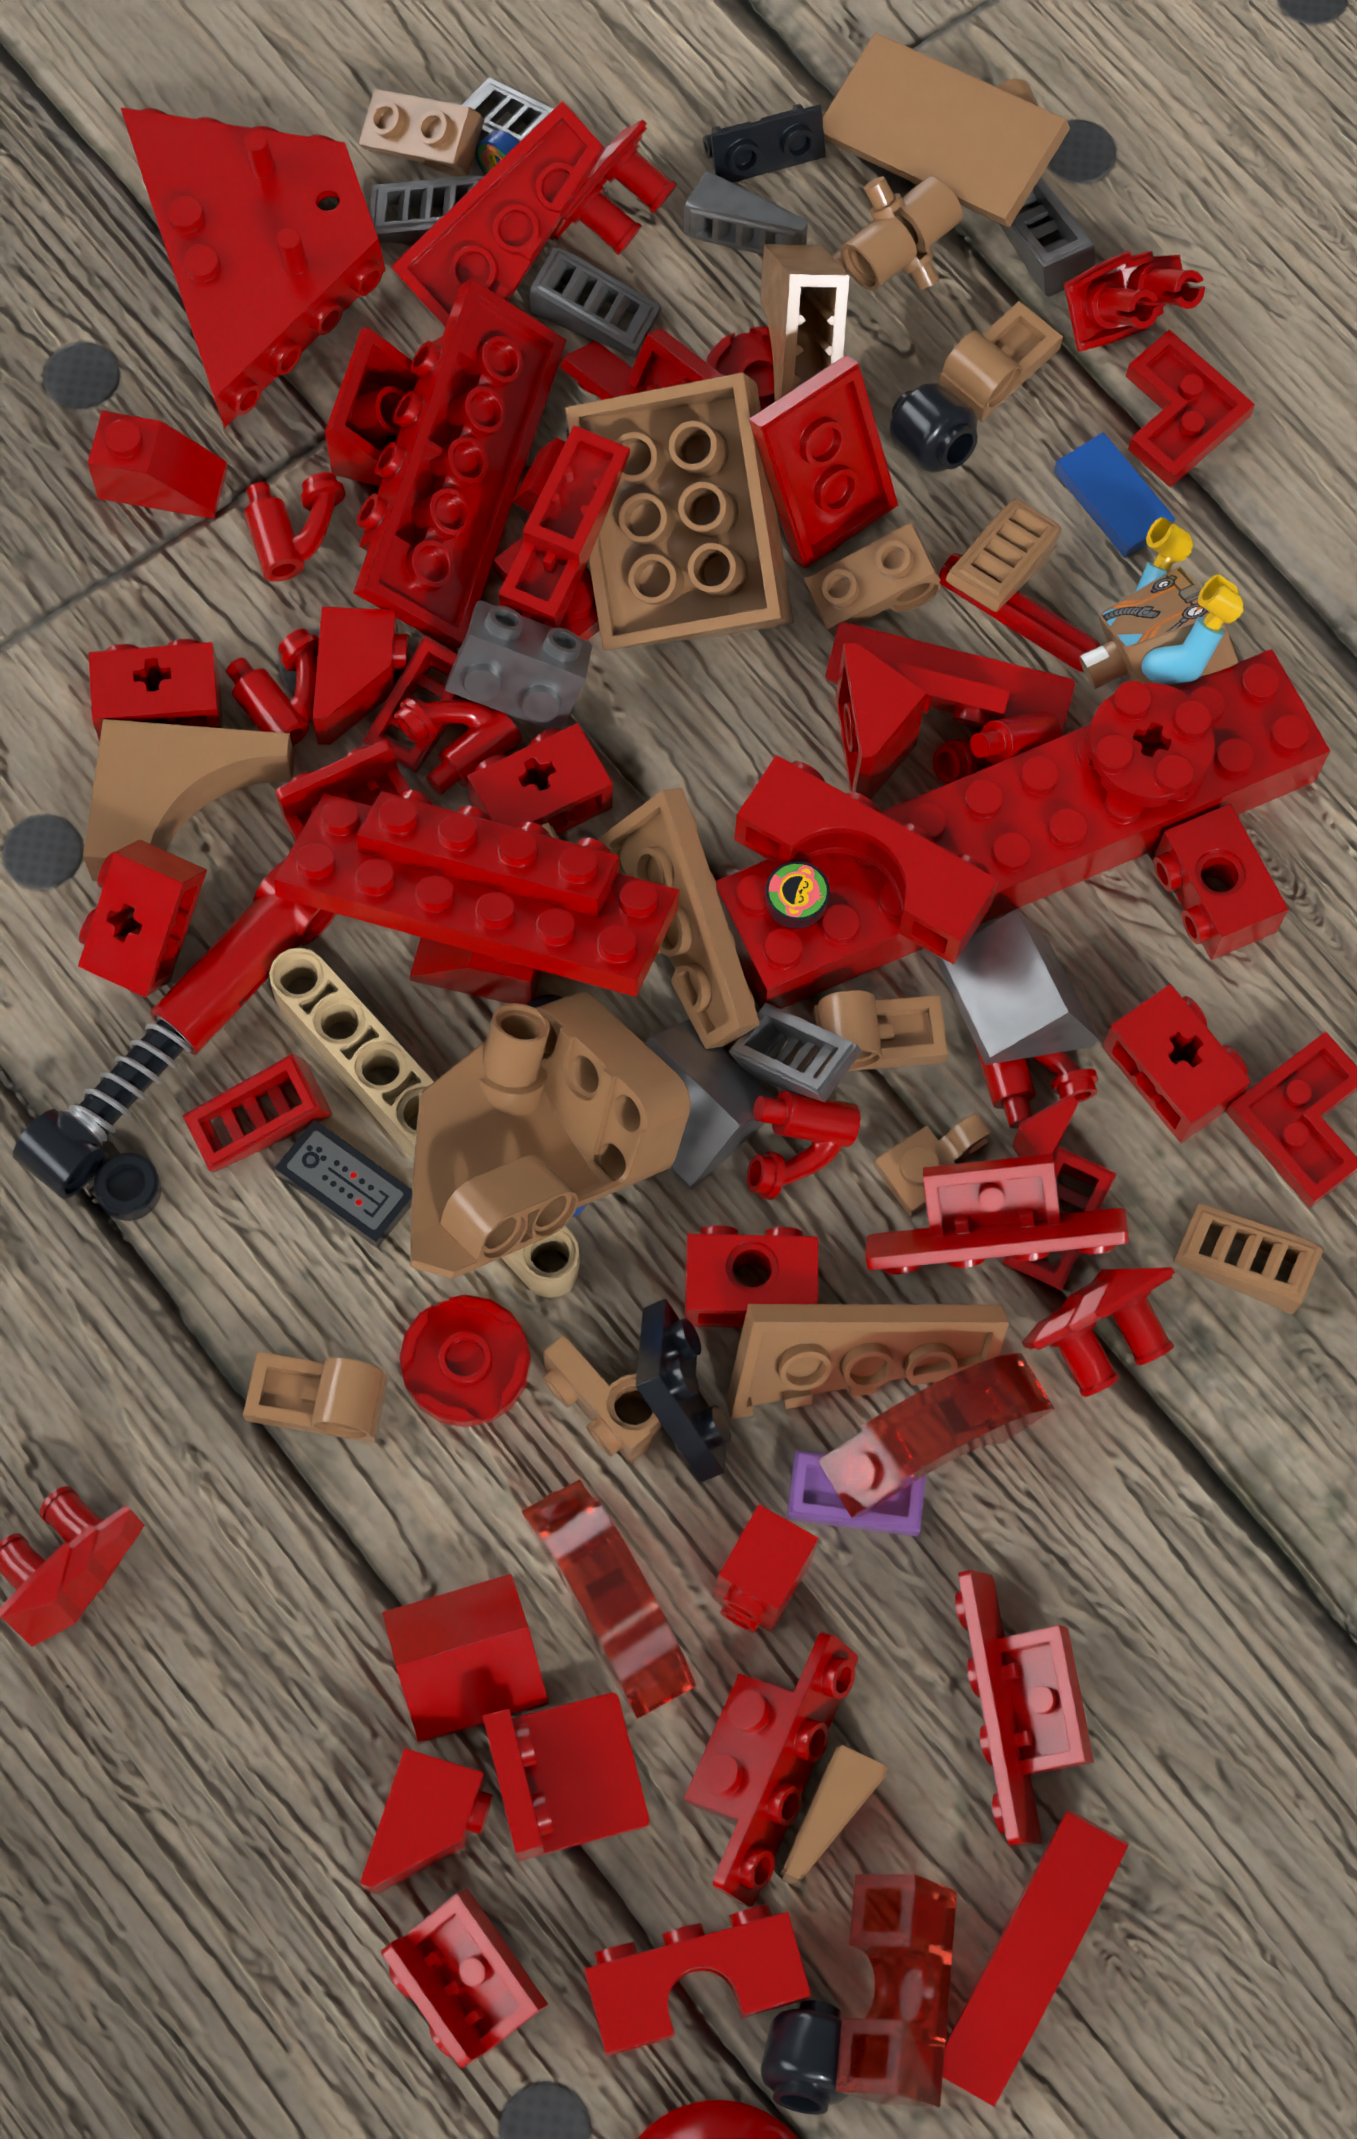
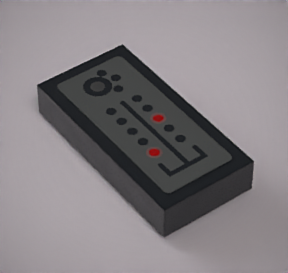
(345, 1183)

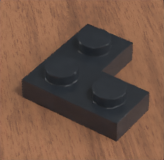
(672, 1391)

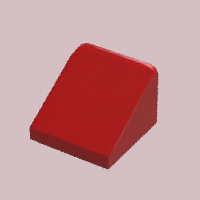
(1045, 1129)

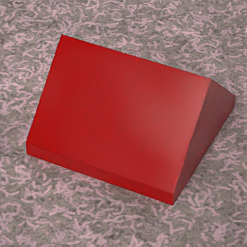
(365, 407)
(876, 718)
(465, 1657)

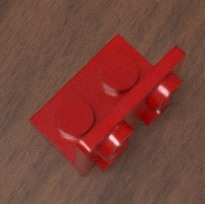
(566, 1775)

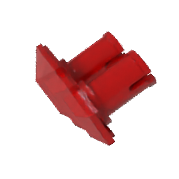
(635, 173)
(1127, 296)
(1113, 1293)
(58, 1590)

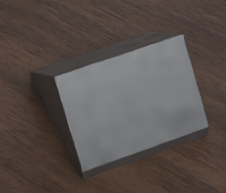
(1016, 993)
(720, 1101)

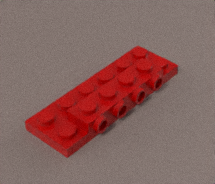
(455, 463)
(480, 887)

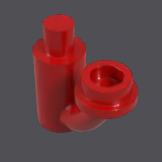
(276, 545)
(266, 701)
(488, 735)
(994, 744)
(1012, 1085)
(793, 1115)

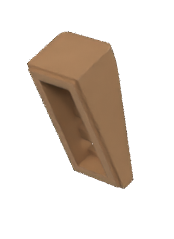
(1009, 550)
(1263, 1286)
(840, 1794)

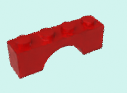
(801, 816)

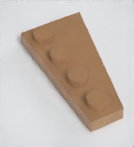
(663, 847)
(824, 1348)

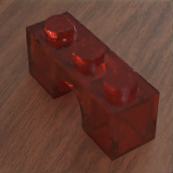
(909, 1937)

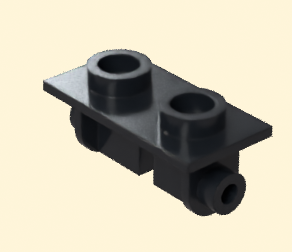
(767, 144)

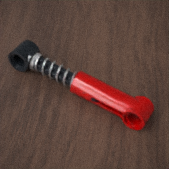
(67, 1145)

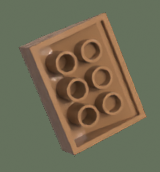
(692, 520)

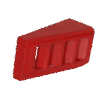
(427, 655)
(247, 1093)
(1089, 1173)

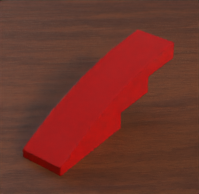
(564, 527)
(1031, 1956)

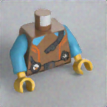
(1169, 625)

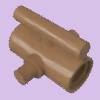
(900, 233)

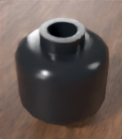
(933, 428)
(804, 2057)

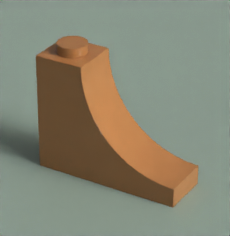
(805, 311)
(164, 773)

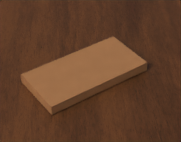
(943, 124)

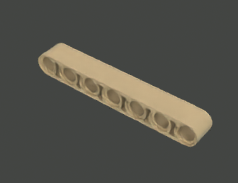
(392, 1103)

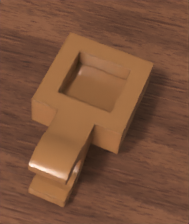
(904, 1163)

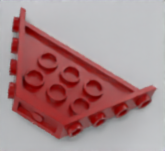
(250, 243)

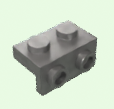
(520, 666)

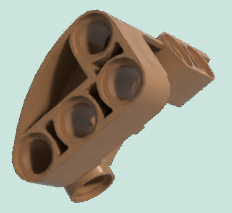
(535, 1127)

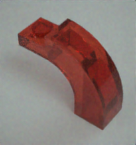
(933, 1427)
(611, 1597)

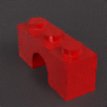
(753, 1957)

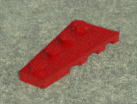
(505, 217)

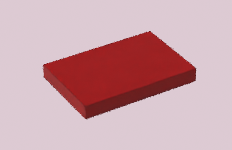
(824, 461)

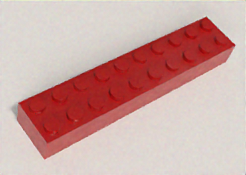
(1034, 825)

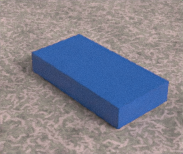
(1112, 493)

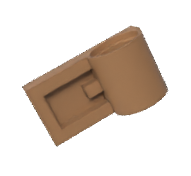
(422, 131)
(995, 364)
(880, 576)
(886, 1030)
(575, 1380)
(317, 1397)

